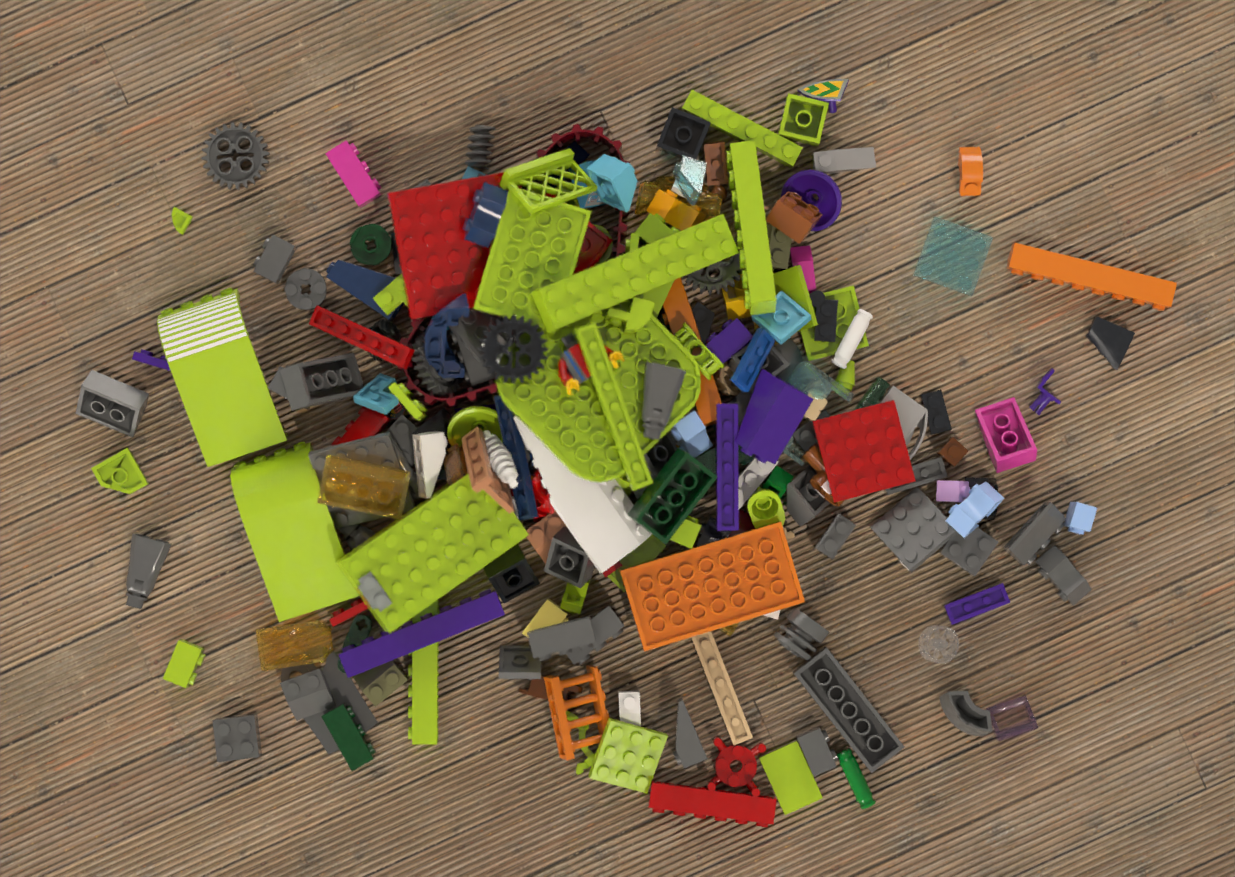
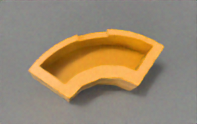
(675, 211)

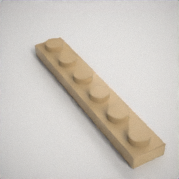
(722, 687)

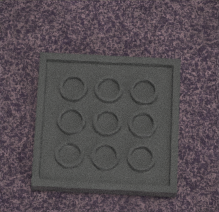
(373, 449)

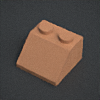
(542, 533)

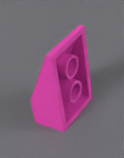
(1006, 435)

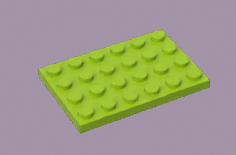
(530, 255)

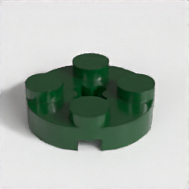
(382, 242)

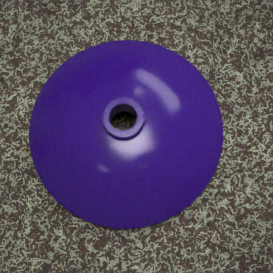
(815, 182)

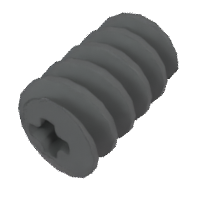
(479, 146)

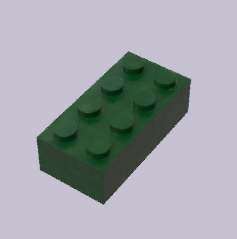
(672, 495)

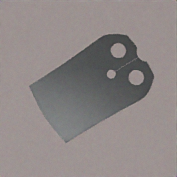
(343, 691)

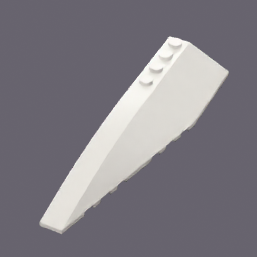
(589, 509)

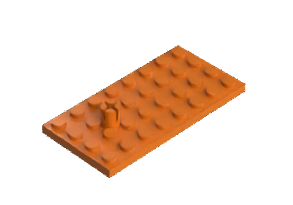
(712, 586)

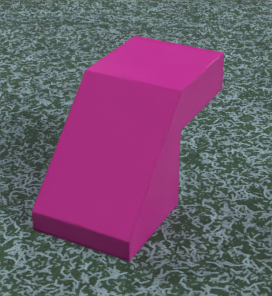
(803, 256)

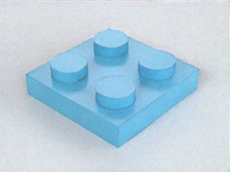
(786, 320)

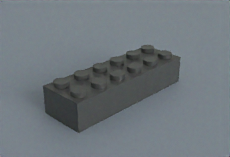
(848, 709)

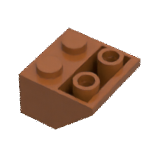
(794, 216)

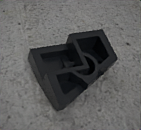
(1110, 340)

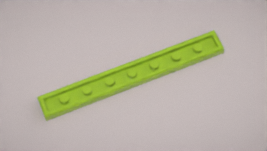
(613, 406)

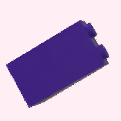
(771, 417)

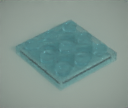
(953, 256)

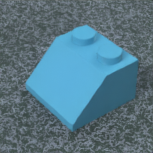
(614, 181)

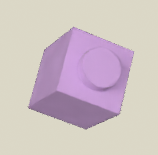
(952, 491)

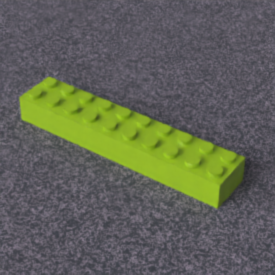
(634, 273)

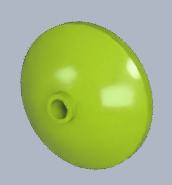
(470, 418)

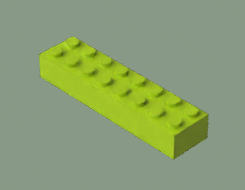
(752, 232)

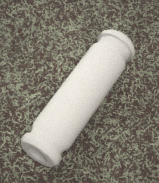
(852, 338)

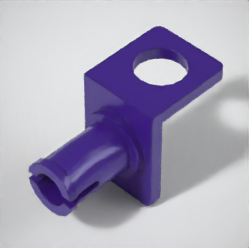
(1045, 396)

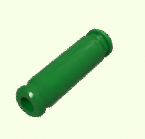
(856, 778)

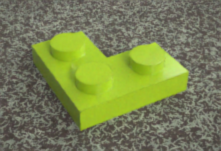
(392, 295)

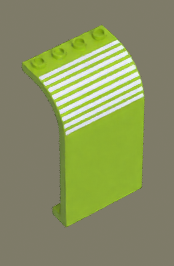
(219, 377)

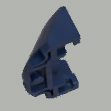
(436, 345)

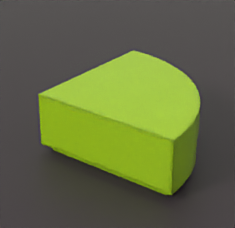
(181, 220)

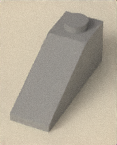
(844, 160)

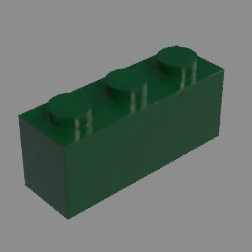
(349, 736)

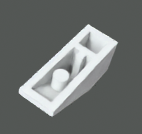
(429, 456)
(630, 707)

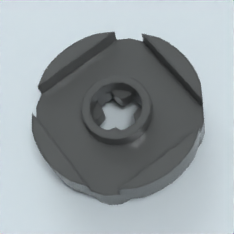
(306, 301)

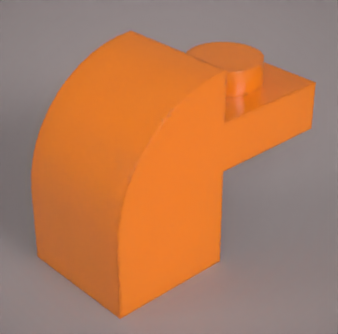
(971, 171)

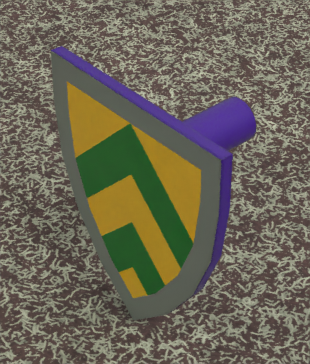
(826, 91)

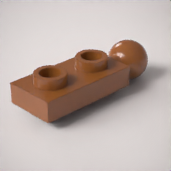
(716, 167)

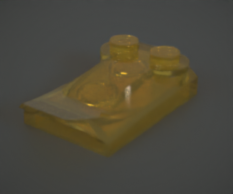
(293, 645)

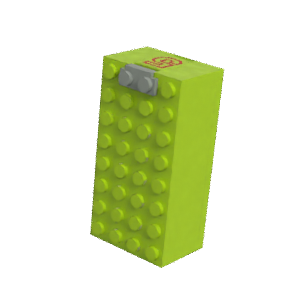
(429, 551)

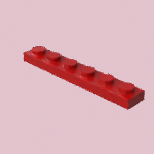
(361, 337)

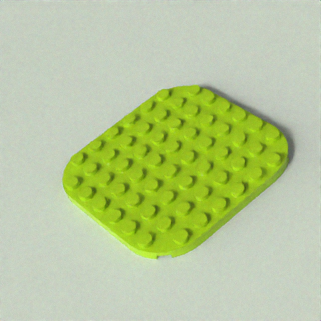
(575, 423)

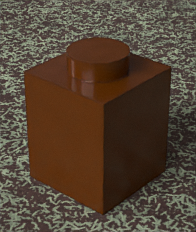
(952, 451)

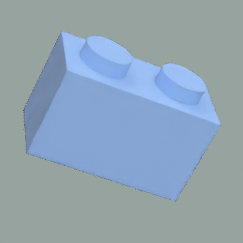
(1080, 517)

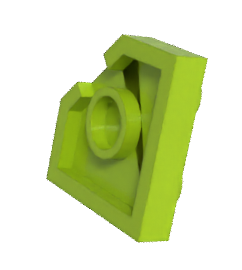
(120, 473)

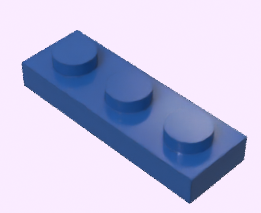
(752, 360)

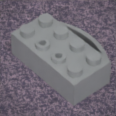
(910, 415)

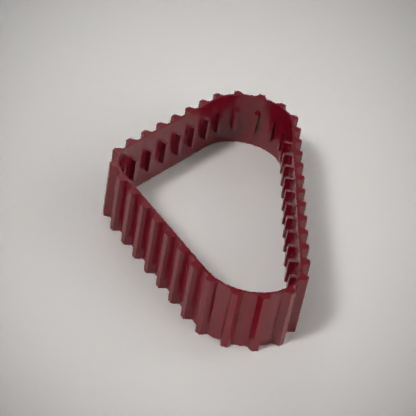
(418, 325)

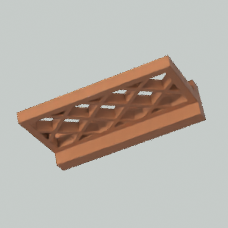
(480, 471)

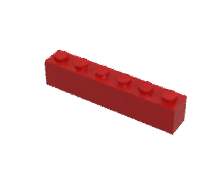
(716, 803)

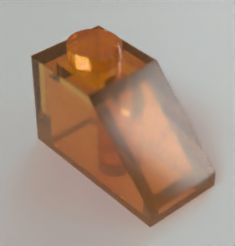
(455, 463)

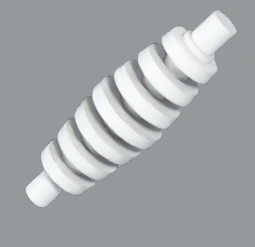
(500, 459)

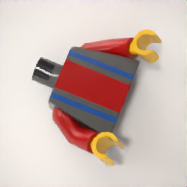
(573, 367)

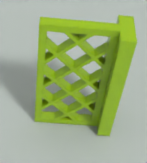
(540, 170)

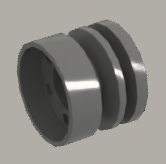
(801, 634)

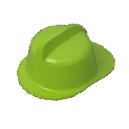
(765, 508)

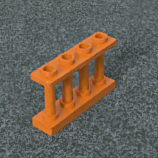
(559, 706)

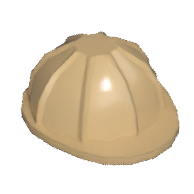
(723, 381)

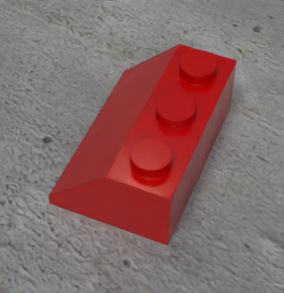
(368, 424)

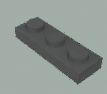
(924, 473)

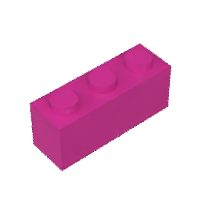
(354, 173)

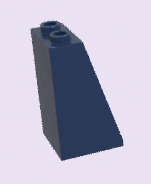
(361, 283)

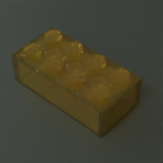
(364, 487)

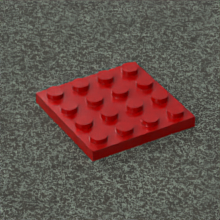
(863, 451)

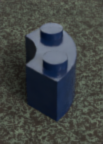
(485, 215)

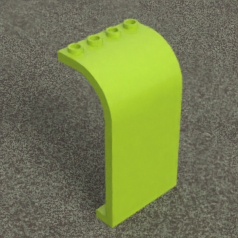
(291, 531)

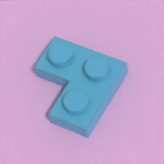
(376, 394)

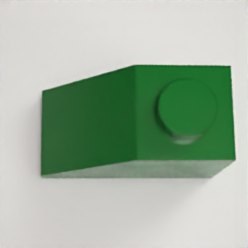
(778, 481)

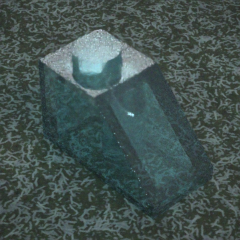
(690, 178)

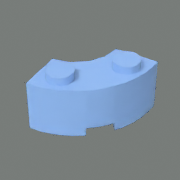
(691, 435)
(980, 503)

